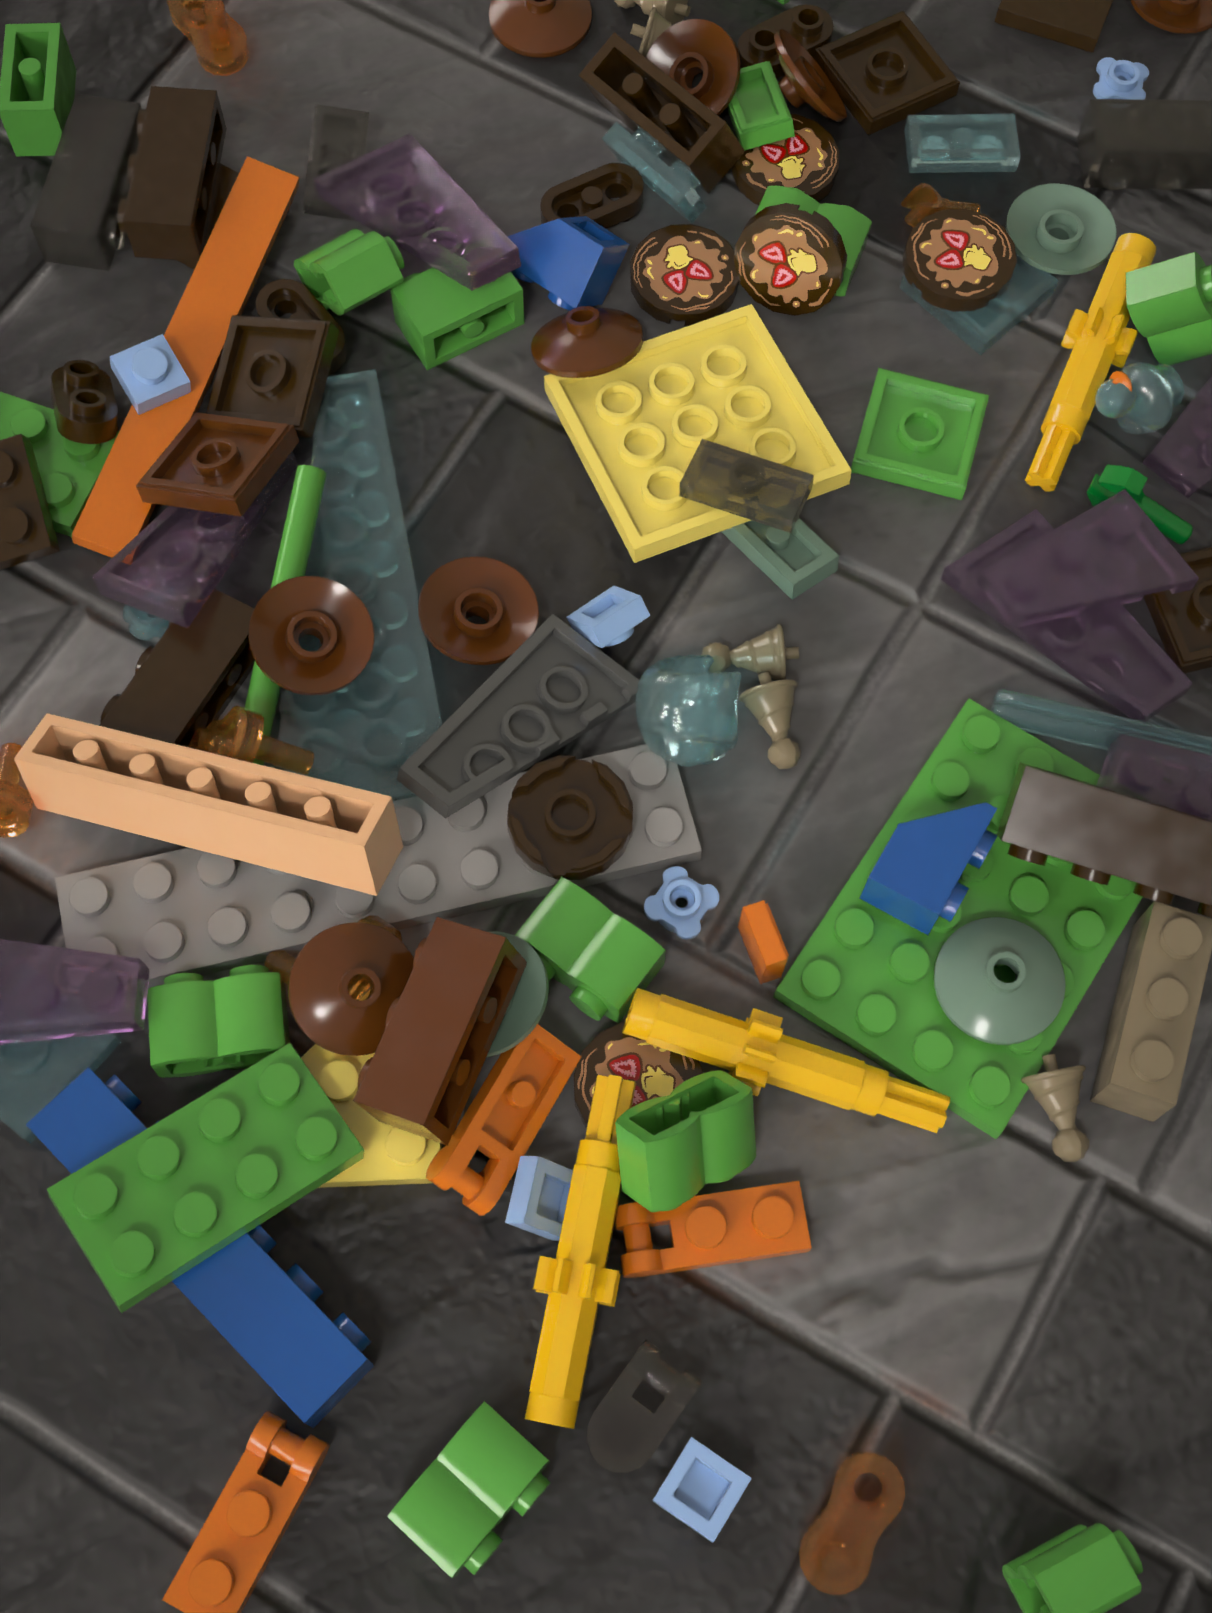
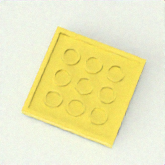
(692, 384)

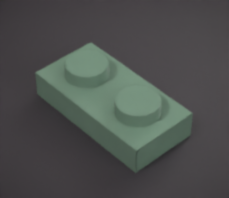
(789, 559)

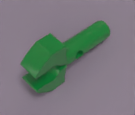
(1117, 478)

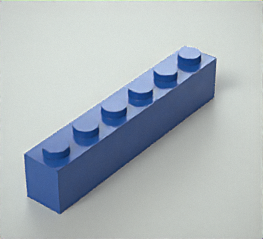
(240, 1288)

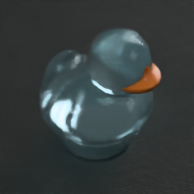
(1140, 397)

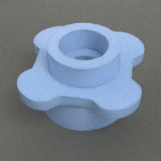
(1120, 79)
(686, 920)

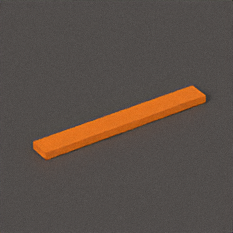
(197, 338)

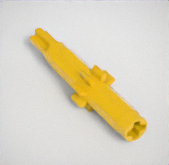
(1097, 342)
(761, 1054)
(578, 1275)

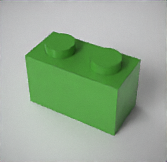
(36, 87)
(449, 319)

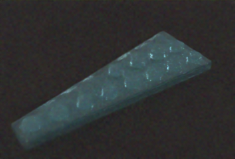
(362, 543)

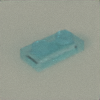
(962, 143)
(671, 183)

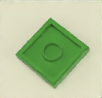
(920, 434)

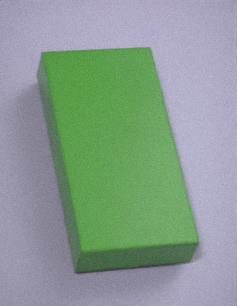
(759, 108)

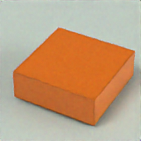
(763, 941)

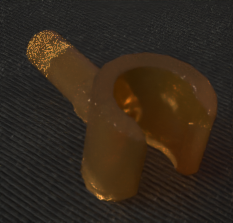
(926, 201)

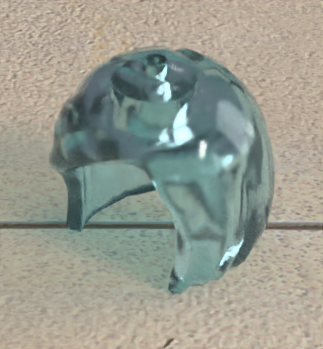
(687, 711)

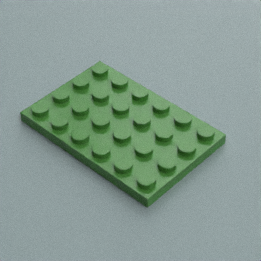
(874, 975)

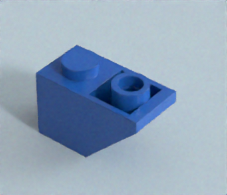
(570, 260)
(923, 864)

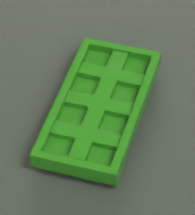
(205, 1176)

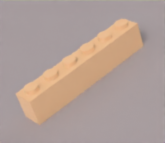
(212, 803)

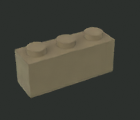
(1154, 1012)

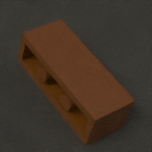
(440, 1030)

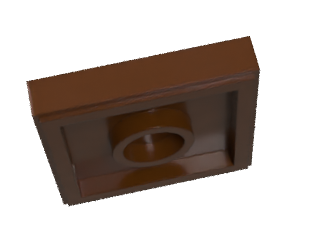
(218, 464)

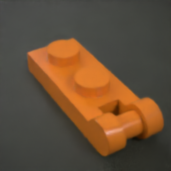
(504, 1119)
(716, 1230)
(246, 1521)

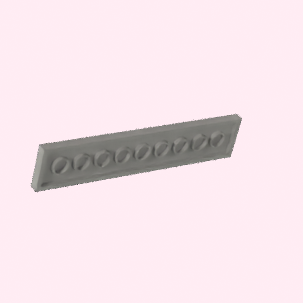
(222, 913)

